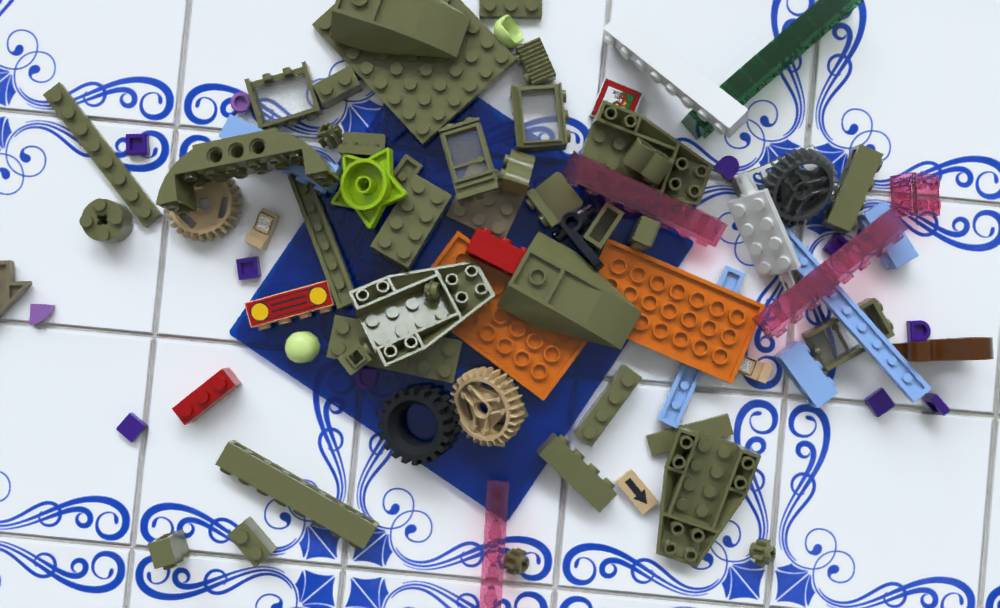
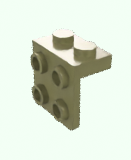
(553, 200)

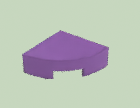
(40, 313)

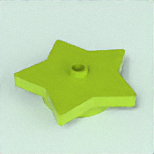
(369, 186)

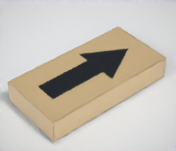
(636, 491)

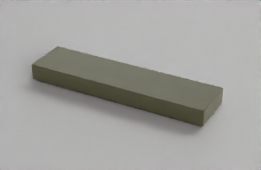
(662, 441)

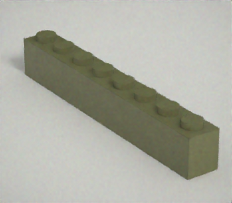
(297, 494)

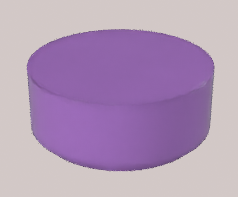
(241, 103)

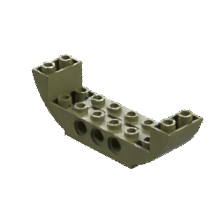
(237, 159)

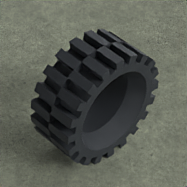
(398, 435)

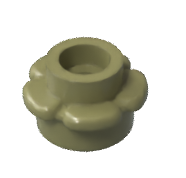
(432, 290)

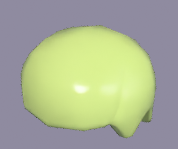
(508, 32)
(302, 347)

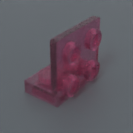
(915, 194)

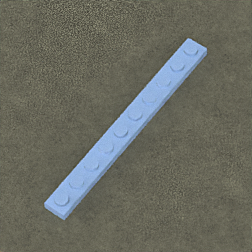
(864, 330)

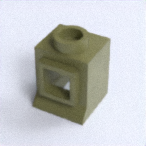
(366, 352)

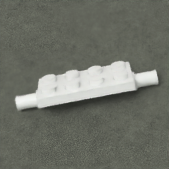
(763, 232)

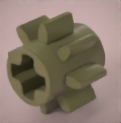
(330, 135)
(762, 552)
(516, 561)

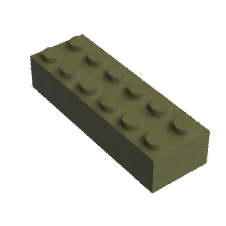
(436, 362)

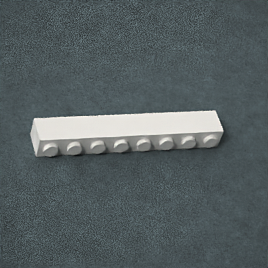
(676, 75)

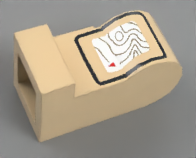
(263, 229)
(755, 369)

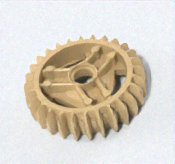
(208, 220)
(500, 402)

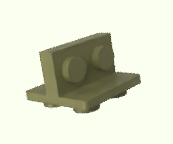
(361, 144)

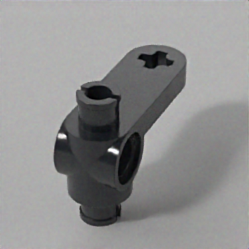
(582, 217)

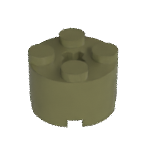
(95, 220)

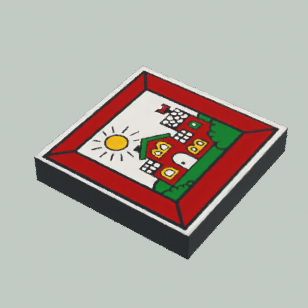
(618, 94)

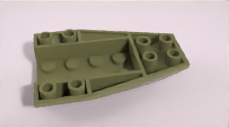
(400, 27)
(616, 130)
(567, 296)
(404, 321)
(701, 492)

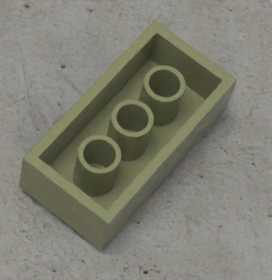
(411, 223)

